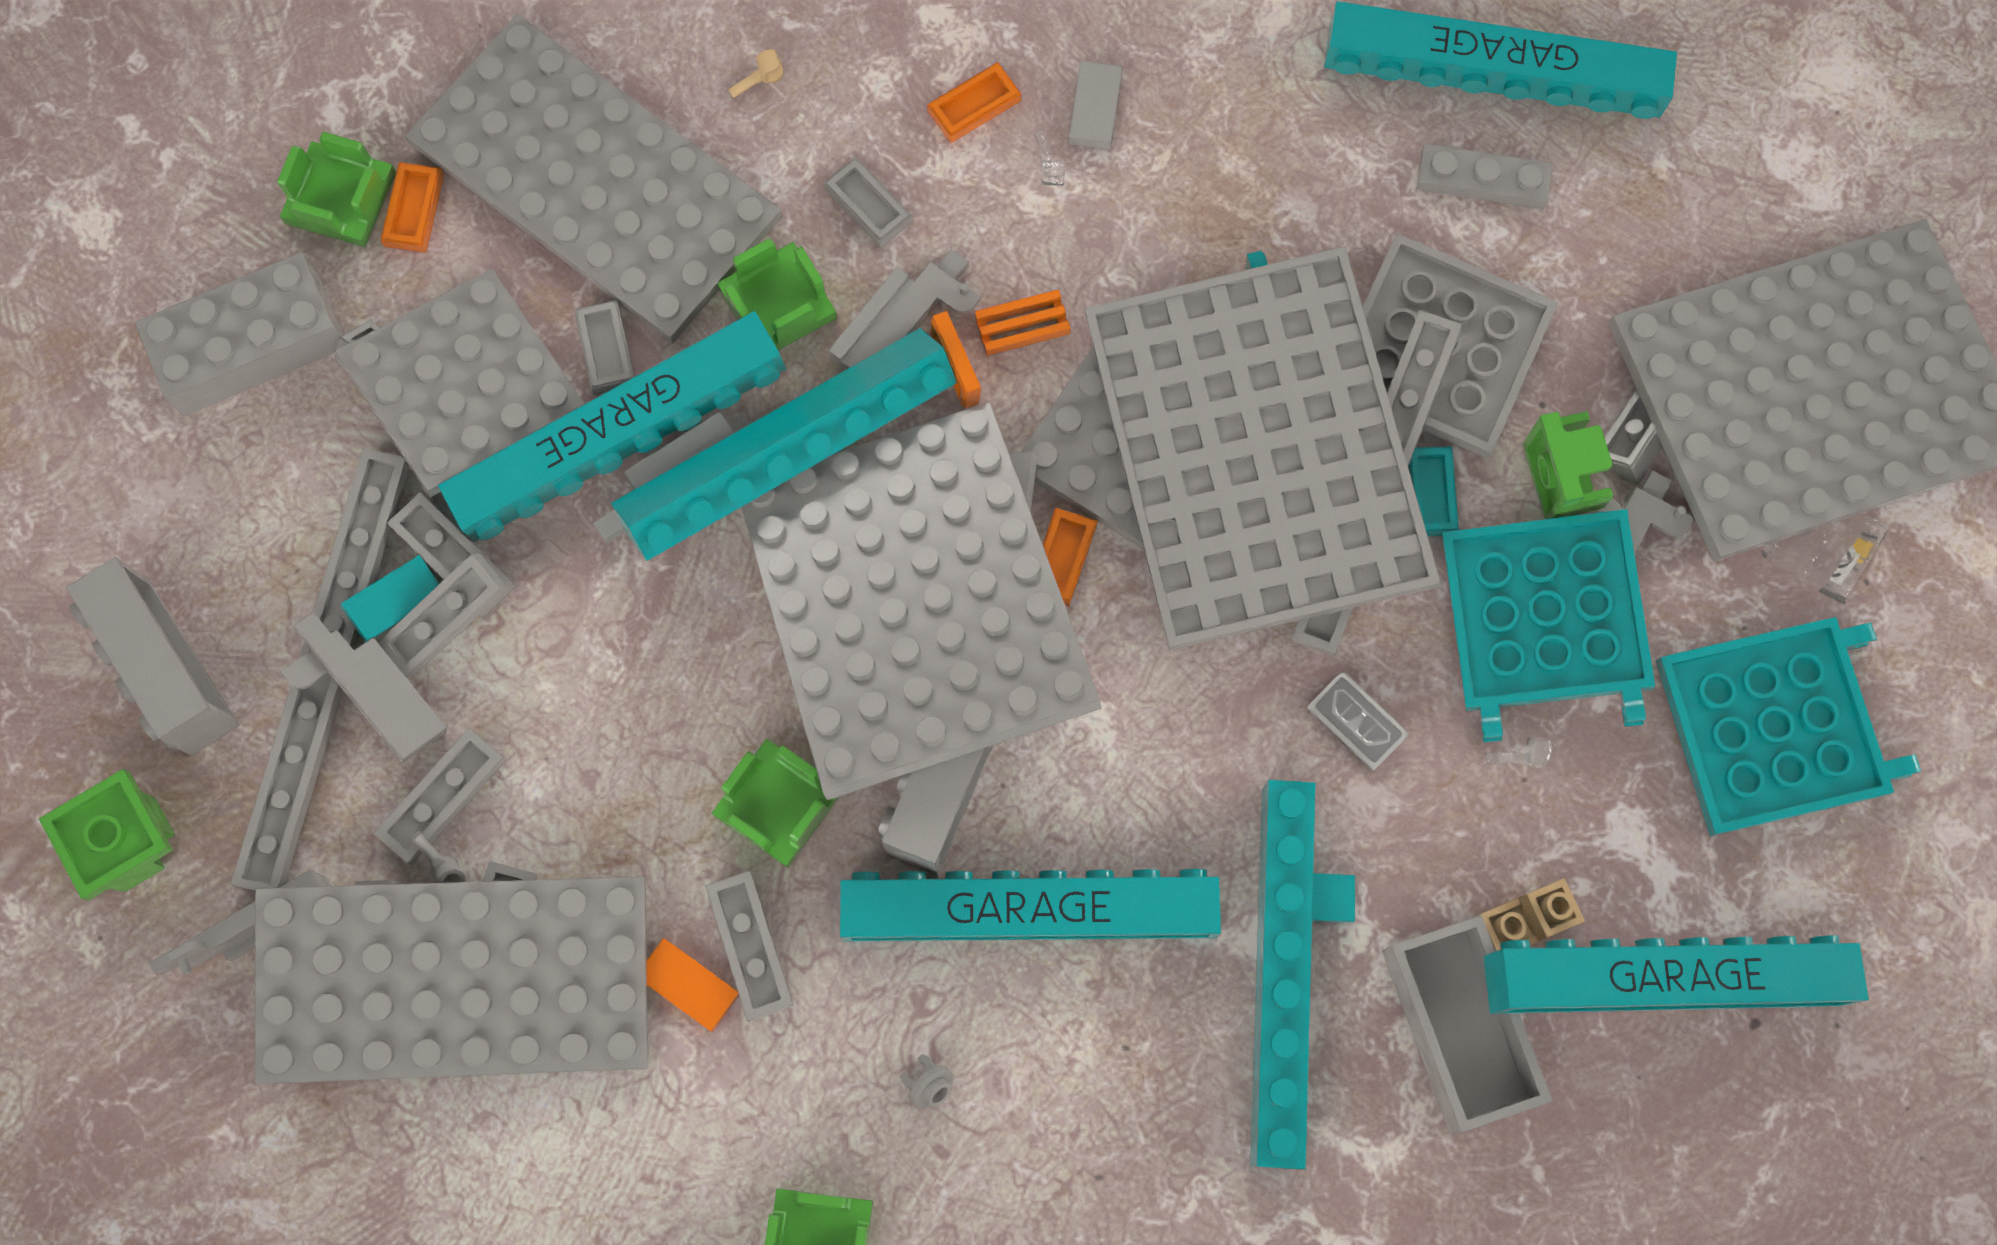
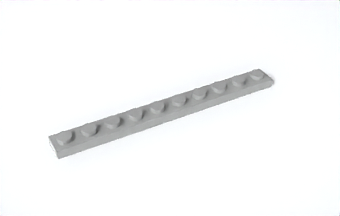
(311, 711)

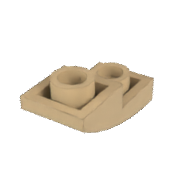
(1534, 915)

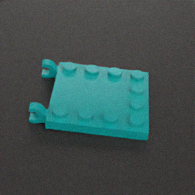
(1548, 615)
(1777, 725)

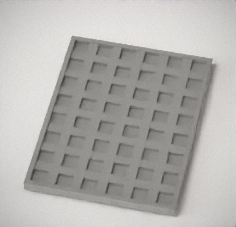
(1816, 387)
(1260, 449)
(915, 603)

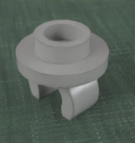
(932, 1086)

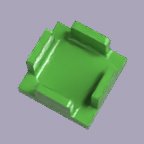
(334, 188)
(780, 289)
(1561, 462)
(774, 801)
(109, 836)
(818, 1219)

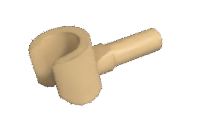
(769, 72)

